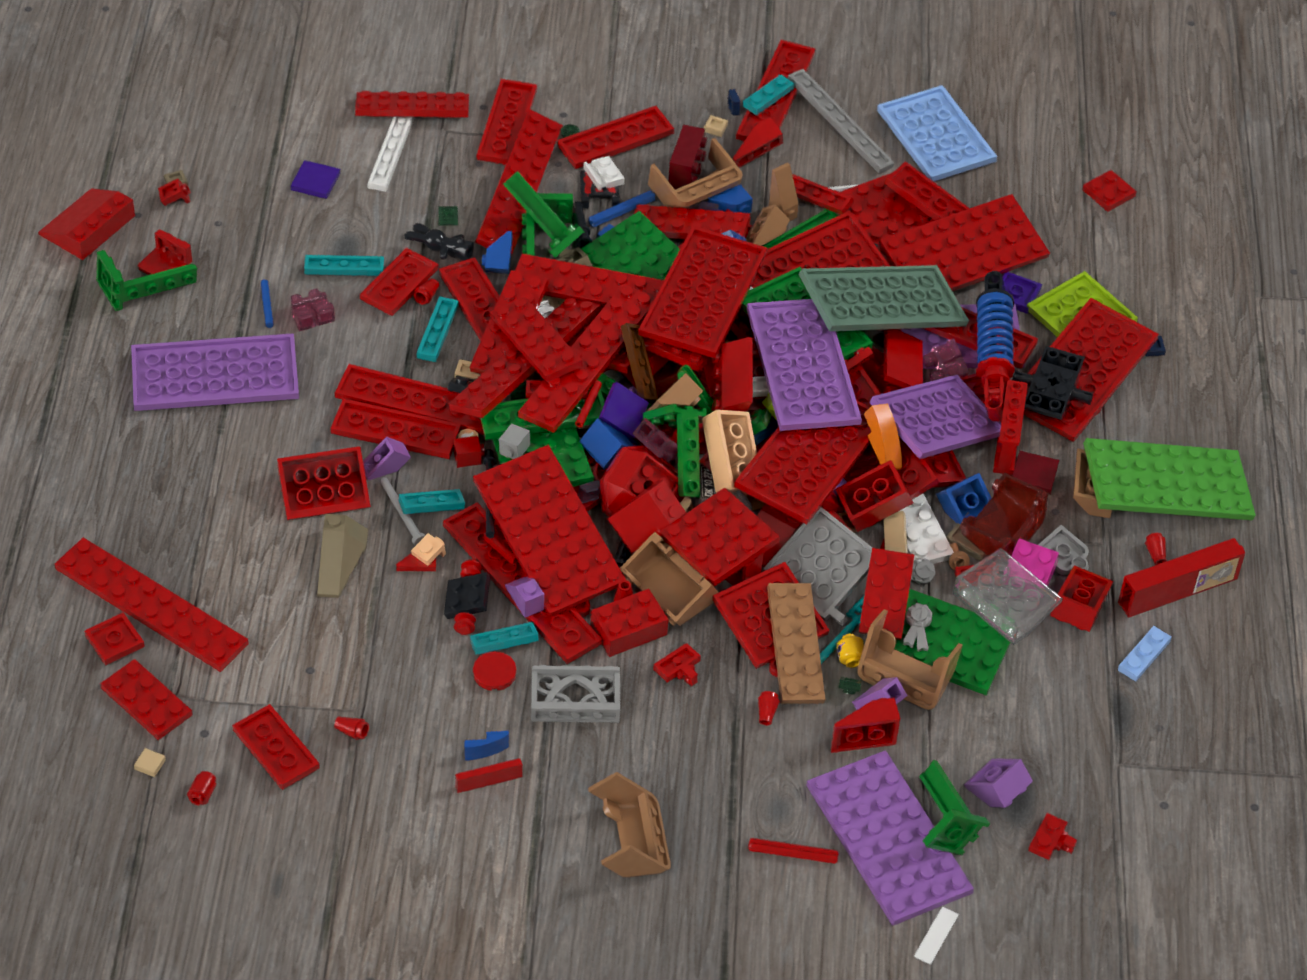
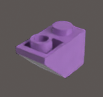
(883, 689)

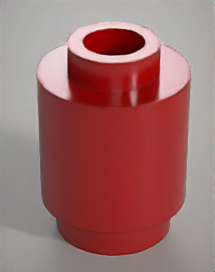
(202, 788)

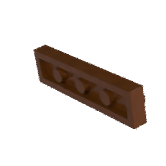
(639, 362)

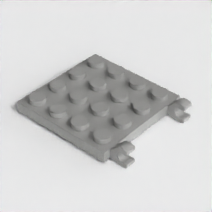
(827, 558)

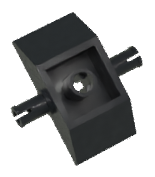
(1054, 383)

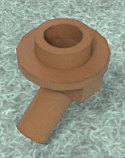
(958, 558)

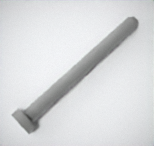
(417, 536)

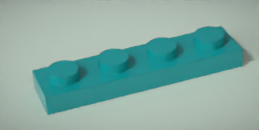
(343, 265)
(437, 329)

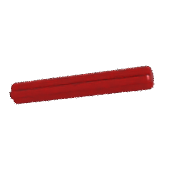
(793, 850)

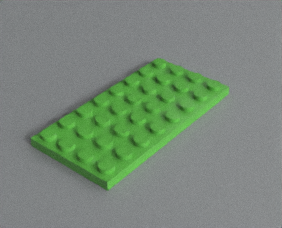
(1168, 479)

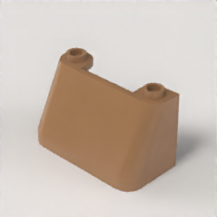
(671, 580)

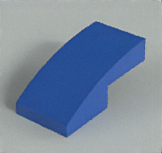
(494, 743)

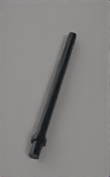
(489, 461)

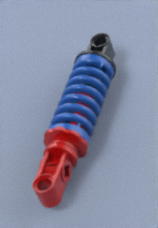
(994, 342)

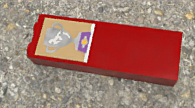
(1181, 577)

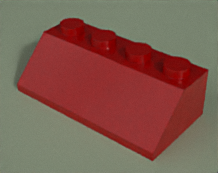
(733, 376)

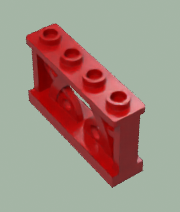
(1010, 427)

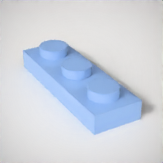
(1144, 653)

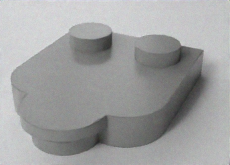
(1070, 550)

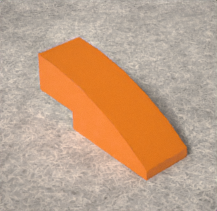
(884, 434)

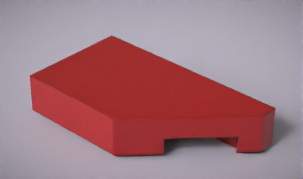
(411, 563)

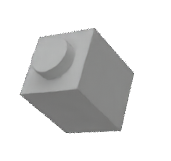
(514, 441)

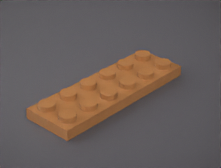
(796, 643)

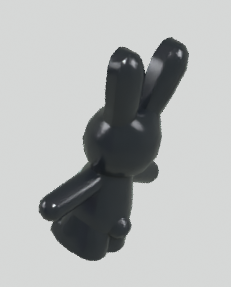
(437, 241)

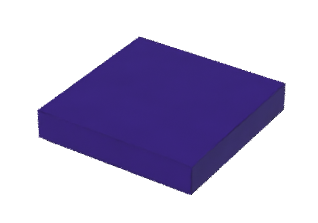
(315, 179)
(1021, 289)
(623, 409)

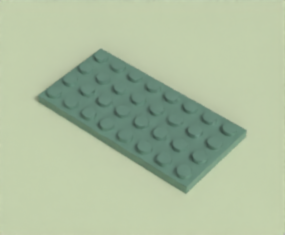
(883, 298)

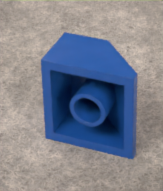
(964, 497)

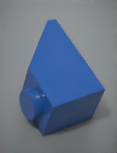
(734, 199)
(499, 255)

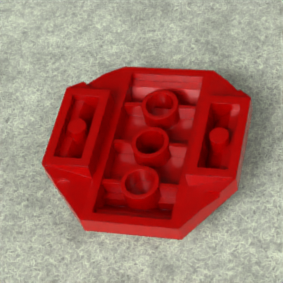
(630, 472)

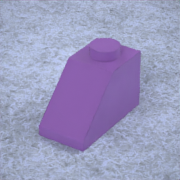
(385, 458)
(526, 595)

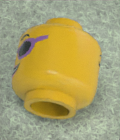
(850, 650)

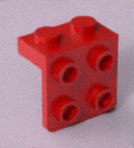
(168, 254)

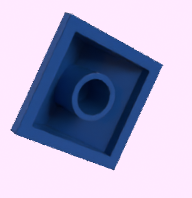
(603, 442)

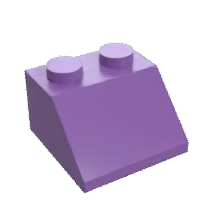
(999, 782)

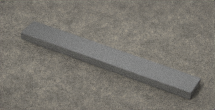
(841, 121)

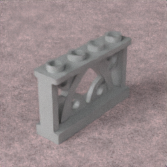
(588, 677)

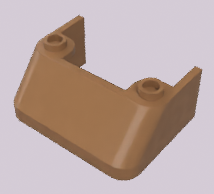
(722, 179)
(920, 681)
(638, 824)

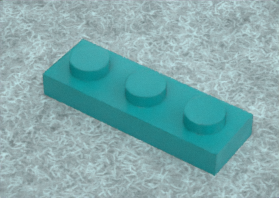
(768, 94)
(431, 501)
(504, 638)

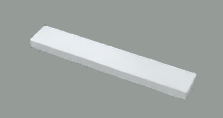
(390, 153)

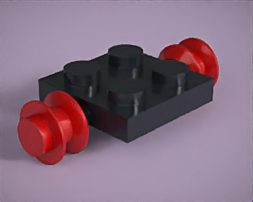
(467, 596)

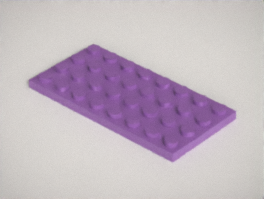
(802, 366)
(214, 372)
(884, 837)

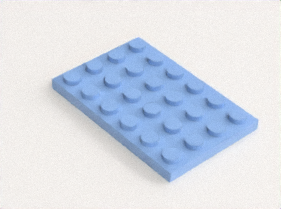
(936, 133)

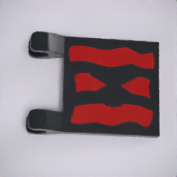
(589, 190)

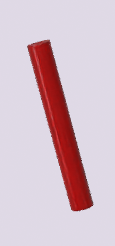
(588, 404)

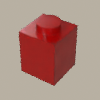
(468, 451)

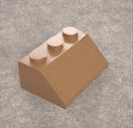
(682, 392)
(1084, 489)

